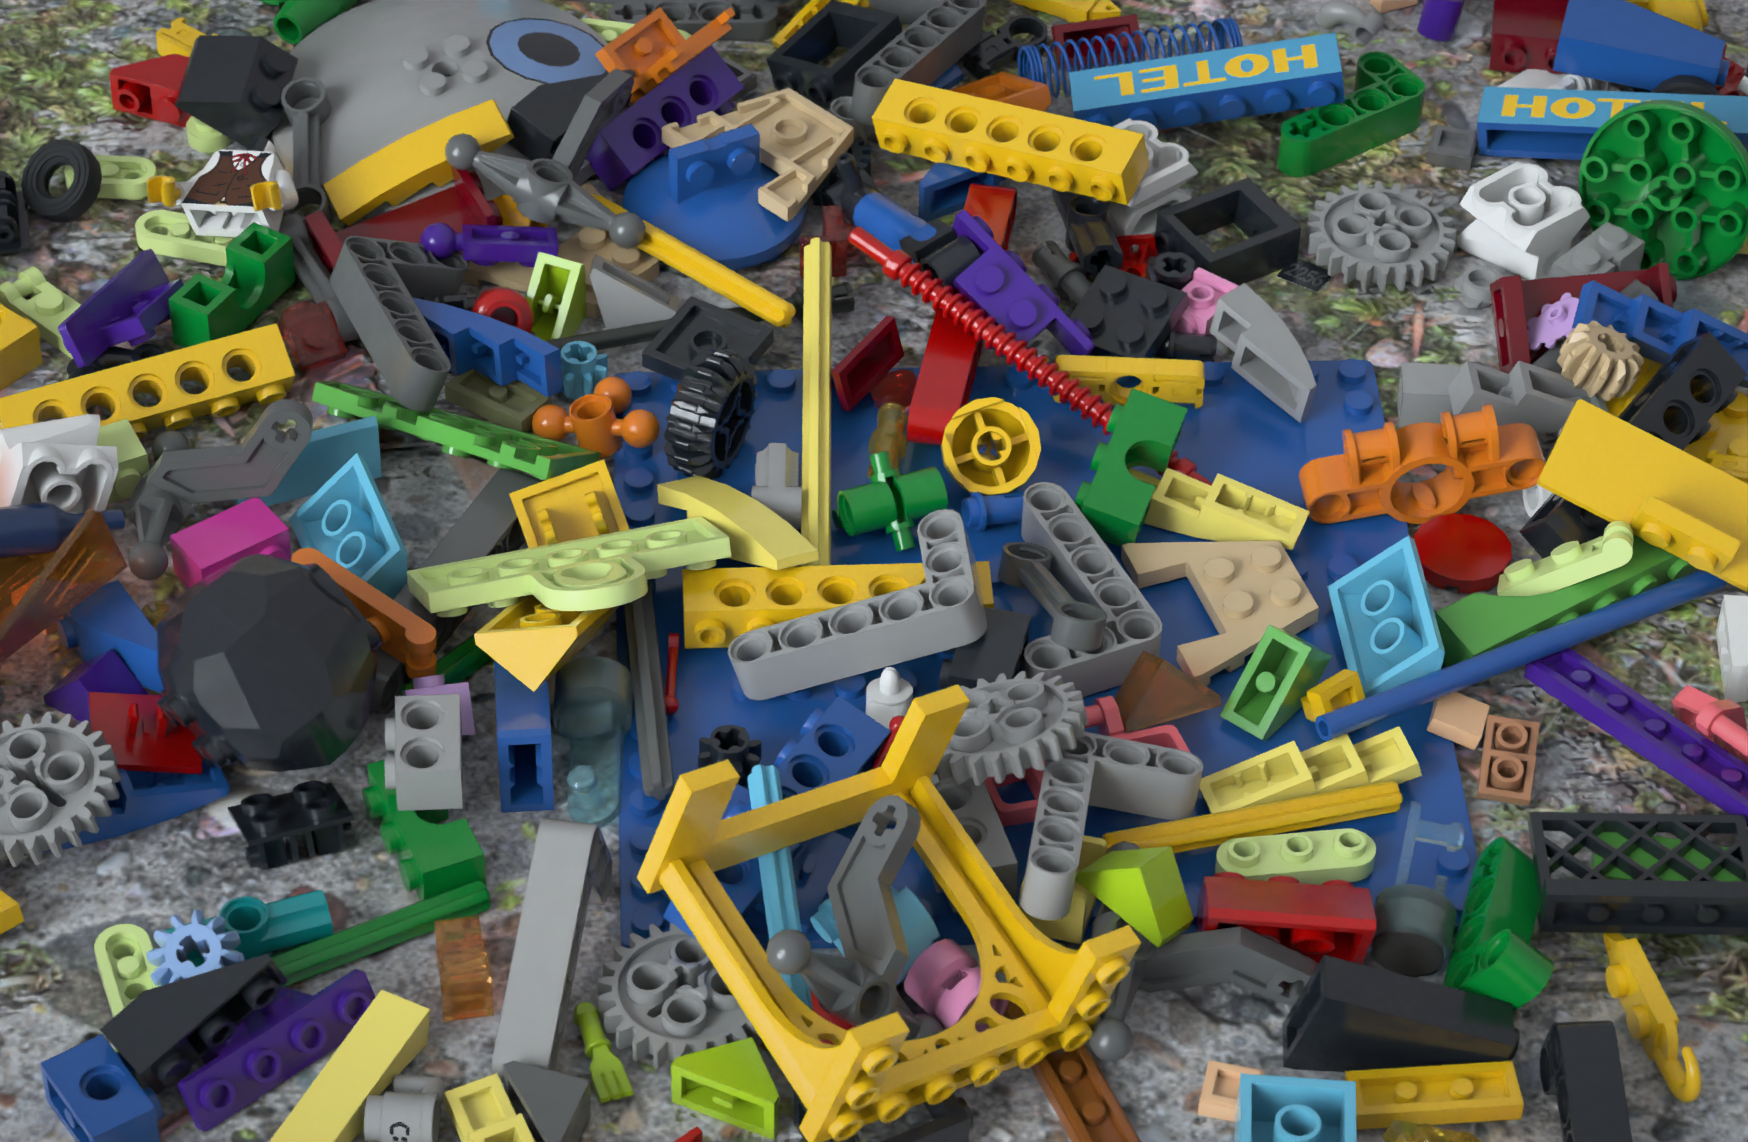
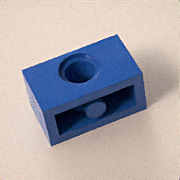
(99, 1095)

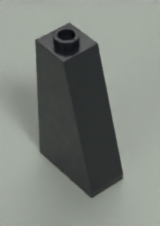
(1385, 1020)

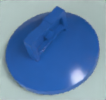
(710, 199)

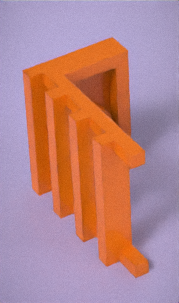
(658, 50)

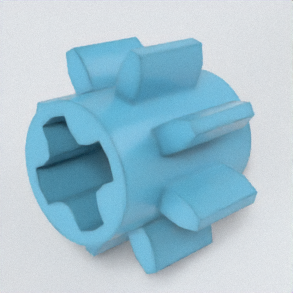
(581, 369)

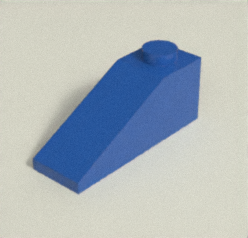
(114, 622)

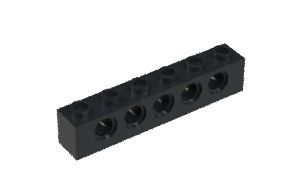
(1672, 407)

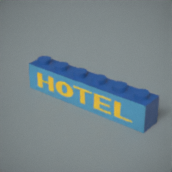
(1212, 84)
(1564, 121)

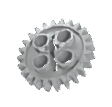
(1380, 236)
(1013, 728)
(55, 768)
(668, 998)

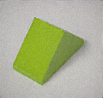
(557, 296)
(1142, 890)
(728, 1085)

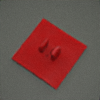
(142, 734)

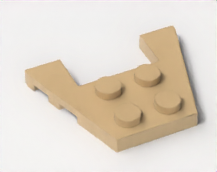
(795, 141)
(578, 248)
(1240, 588)

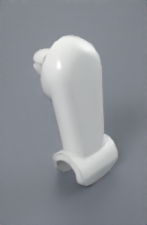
(888, 697)

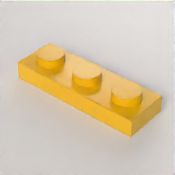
(1437, 1094)

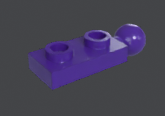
(490, 243)

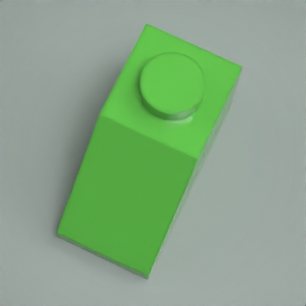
(1274, 682)

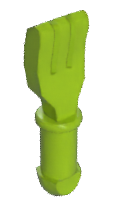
(606, 1070)

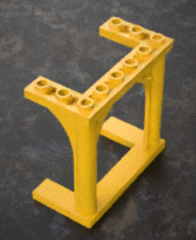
(856, 1077)

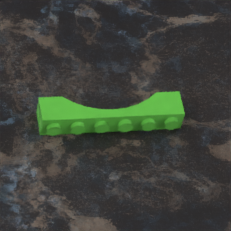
(1491, 621)

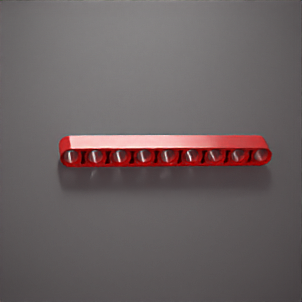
(950, 353)

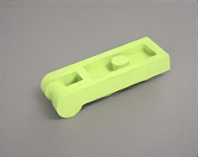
(45, 308)
(1569, 563)

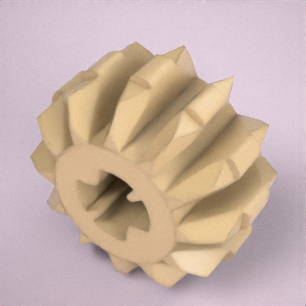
(1600, 360)

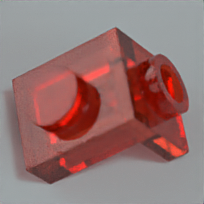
(837, 235)
(311, 334)

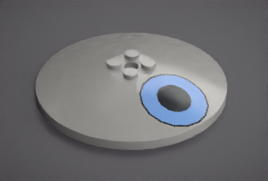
(390, 63)

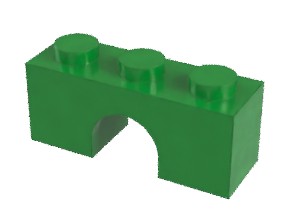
(255, 275)
(1144, 436)
(429, 854)

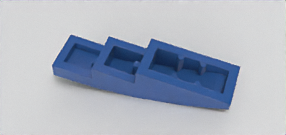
(1655, 325)
(493, 348)
(155, 798)

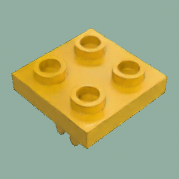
(569, 507)

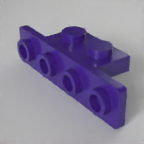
(1009, 295)
(120, 310)
(274, 1047)

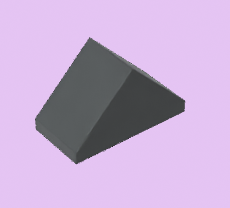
(550, 1101)

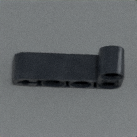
(1585, 1074)

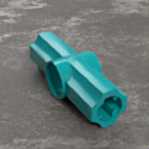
(273, 924)

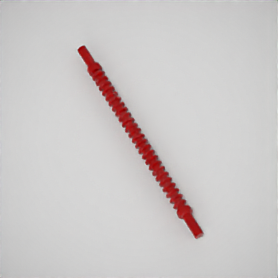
(899, 266)

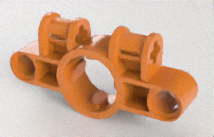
(1478, 459)

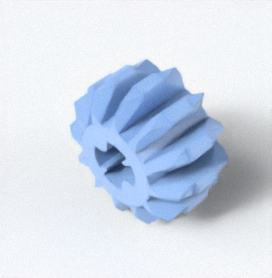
(208, 941)

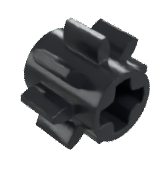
(732, 744)

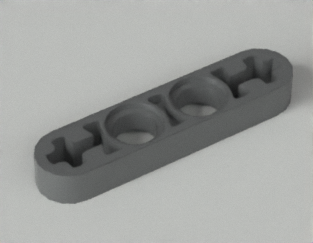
(751, 21)

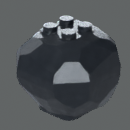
(267, 665)

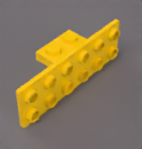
(1653, 488)

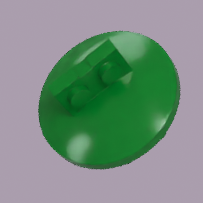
(1670, 181)

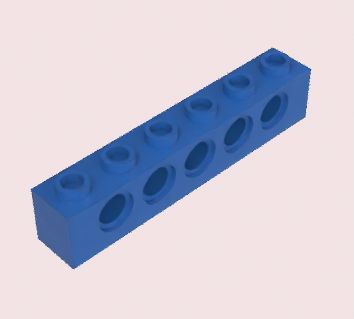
(832, 749)

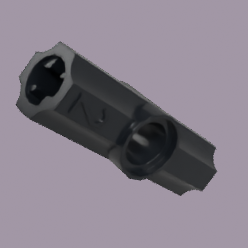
(1089, 231)

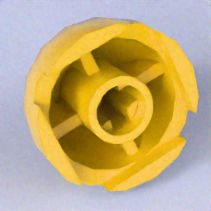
(997, 427)

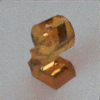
(463, 969)

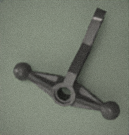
(548, 187)
(210, 475)
(873, 942)
(1194, 961)

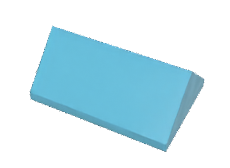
(326, 454)
(354, 528)
(1387, 619)

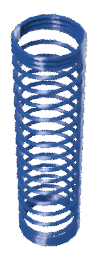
(1030, 57)

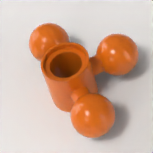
(595, 420)

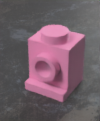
(1203, 298)

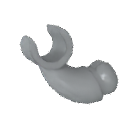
(1338, 11)

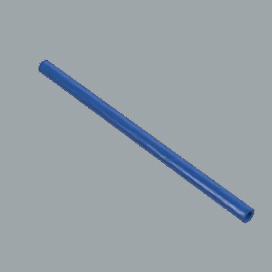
(1515, 654)

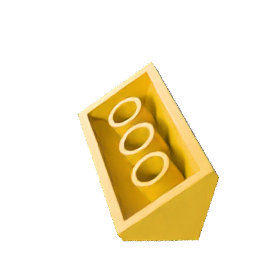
(538, 640)

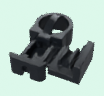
(1001, 48)

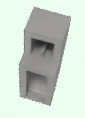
(1264, 350)
(1522, 396)

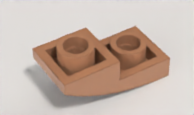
(1508, 760)

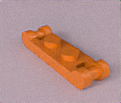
(401, 631)

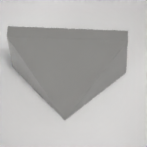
(627, 297)

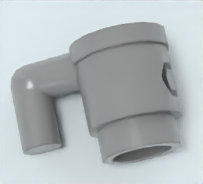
(407, 1113)

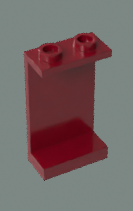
(1526, 34)
(451, 206)
(1520, 300)

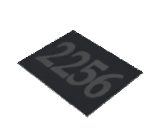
(1305, 275)

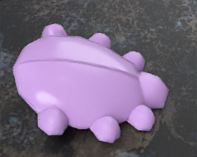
(1553, 323)

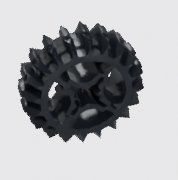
(710, 413)

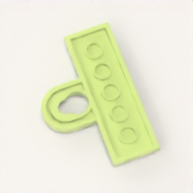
(572, 573)

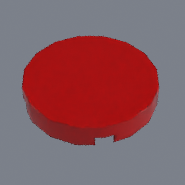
(1462, 552)

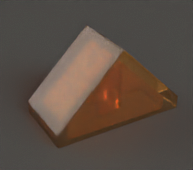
(1160, 693)

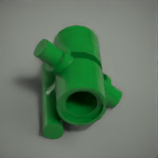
(890, 501)

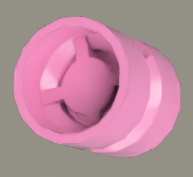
(947, 983)

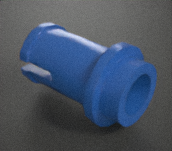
(991, 509)

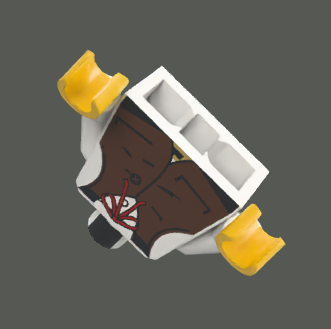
(231, 191)

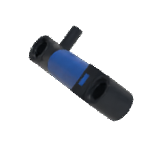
(927, 243)

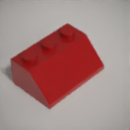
(1305, 917)

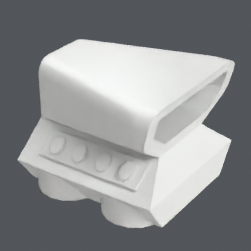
(1158, 187)
(1521, 220)
(57, 464)

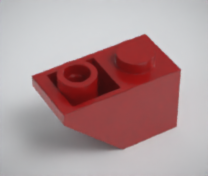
(150, 88)

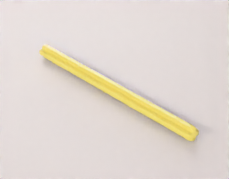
(817, 399)

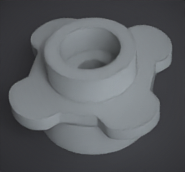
(1476, 286)

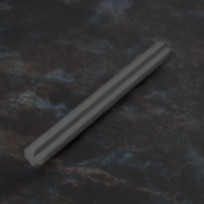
(649, 697)

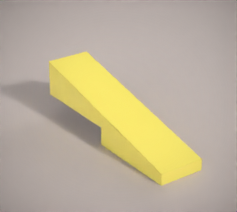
(363, 1065)

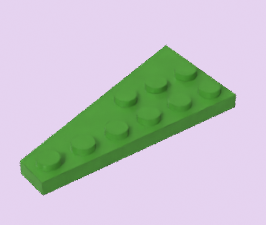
(458, 433)

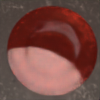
(895, 388)

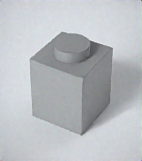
(1424, 392)

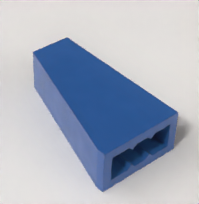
(1634, 46)
(523, 744)

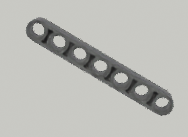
(483, 530)

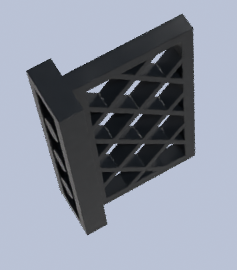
(1647, 902)

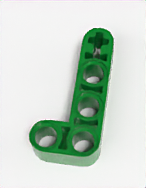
(1381, 109)
(1496, 928)

